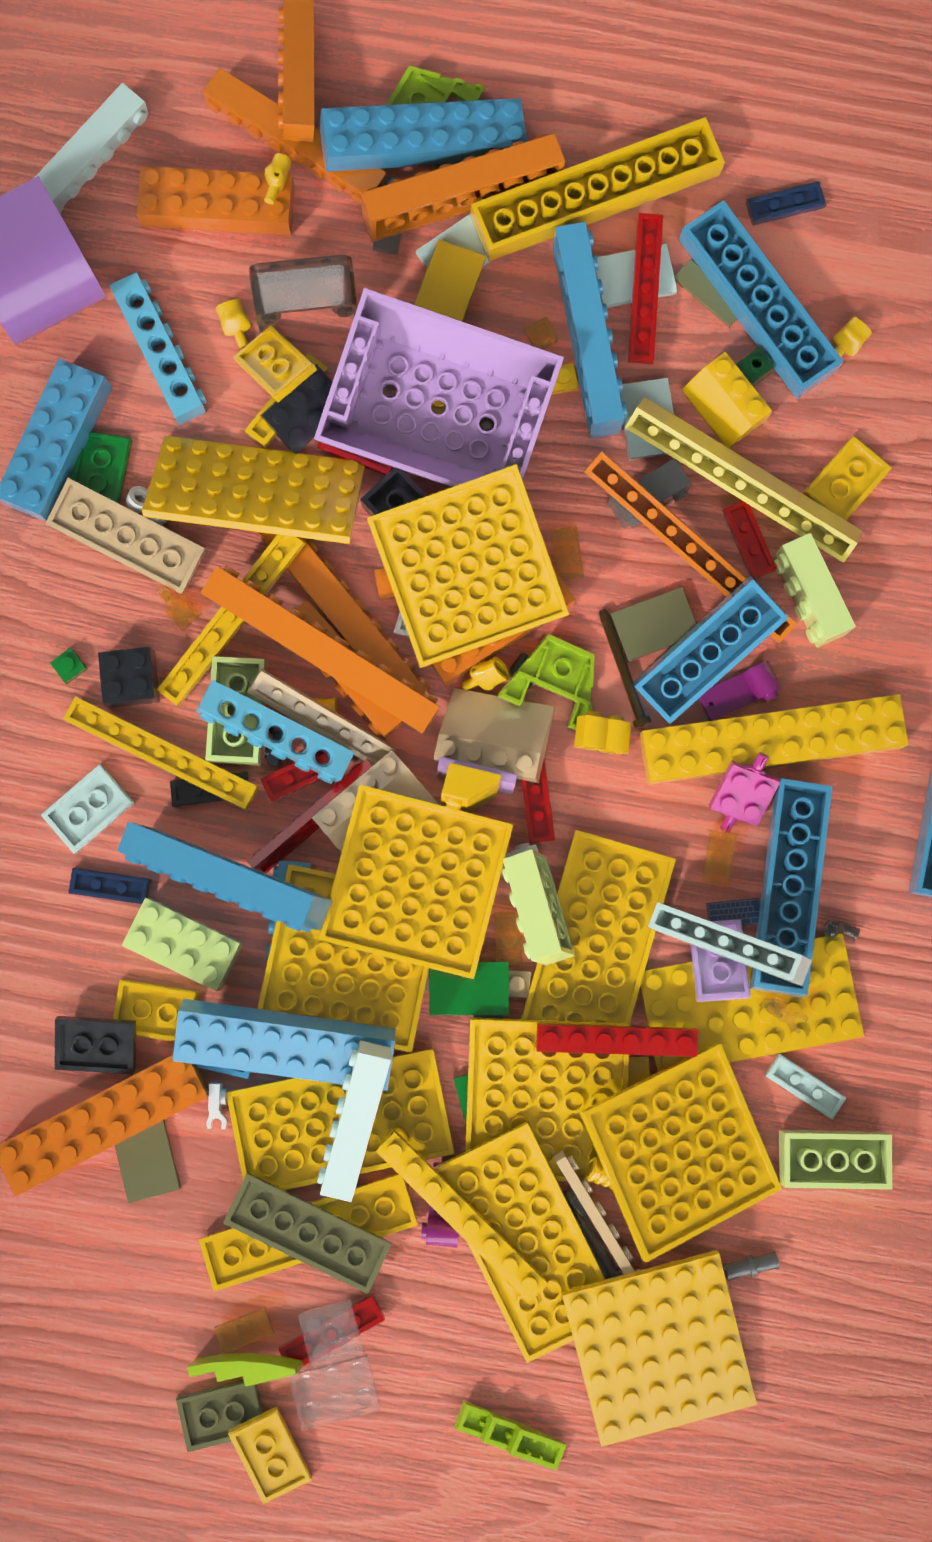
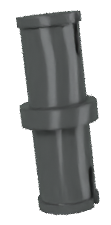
(751, 1266)

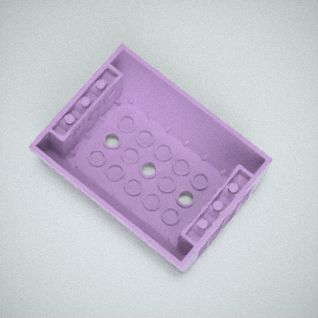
(429, 362)

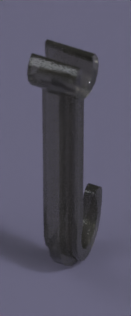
(600, 1252)

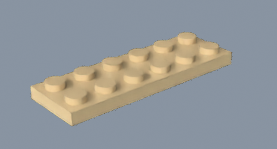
(125, 536)

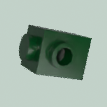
(756, 366)

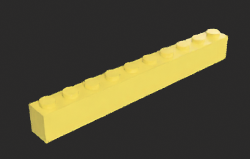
(743, 479)

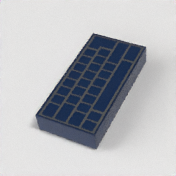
(744, 909)

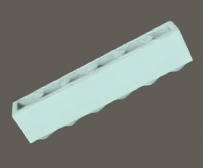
(93, 145)
(730, 944)
(355, 1120)

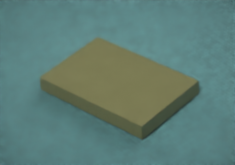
(653, 624)
(147, 1164)
(215, 1410)

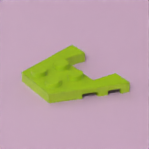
(429, 87)
(559, 669)

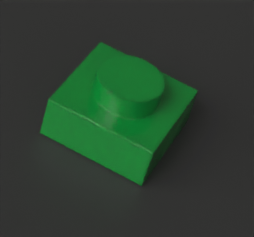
(68, 666)

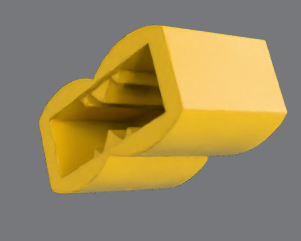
(602, 733)

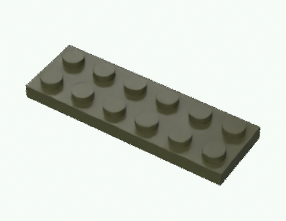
(307, 1233)

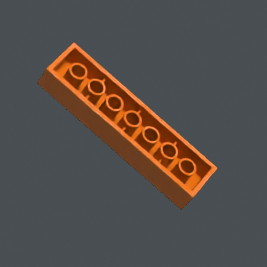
(454, 187)
(100, 1122)

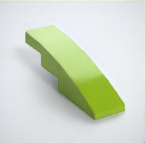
(252, 1366)
(510, 1435)

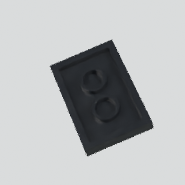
(299, 413)
(95, 1045)

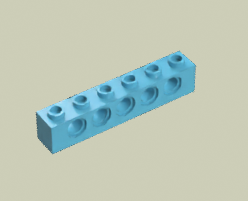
(131, 290)
(337, 755)

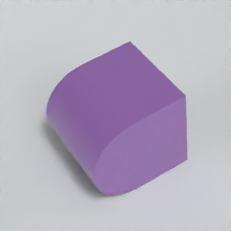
(40, 265)

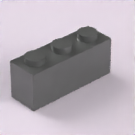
(664, 483)

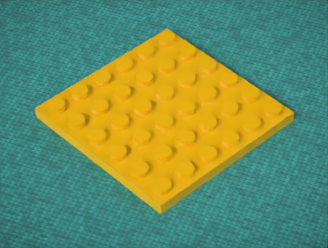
(468, 566)
(416, 881)
(339, 981)
(547, 1089)
(681, 1151)
(659, 1348)

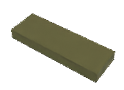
(698, 285)

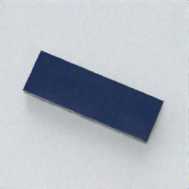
(785, 203)
(109, 886)

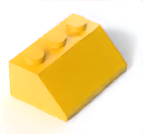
(726, 400)
(468, 788)

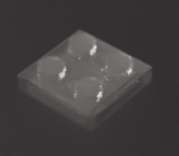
(331, 1334)

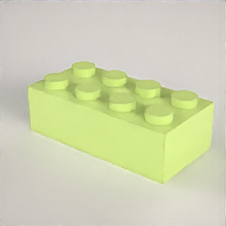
(813, 591)
(222, 746)
(537, 907)
(182, 944)
(835, 1159)

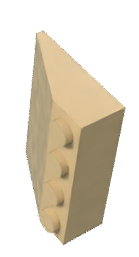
(495, 733)
(387, 775)

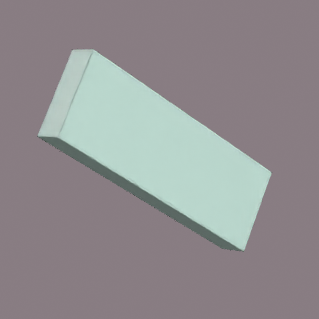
(805, 1086)

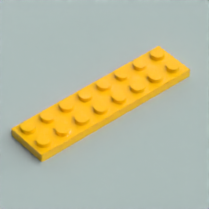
(377, 1207)

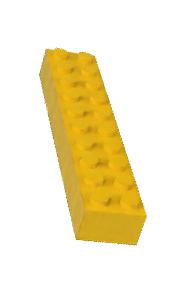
(597, 188)
(783, 736)

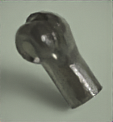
(834, 927)

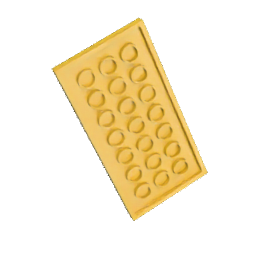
(255, 489)
(607, 908)
(742, 1024)
(288, 1122)
(523, 1201)

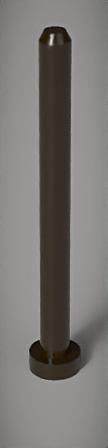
(623, 669)

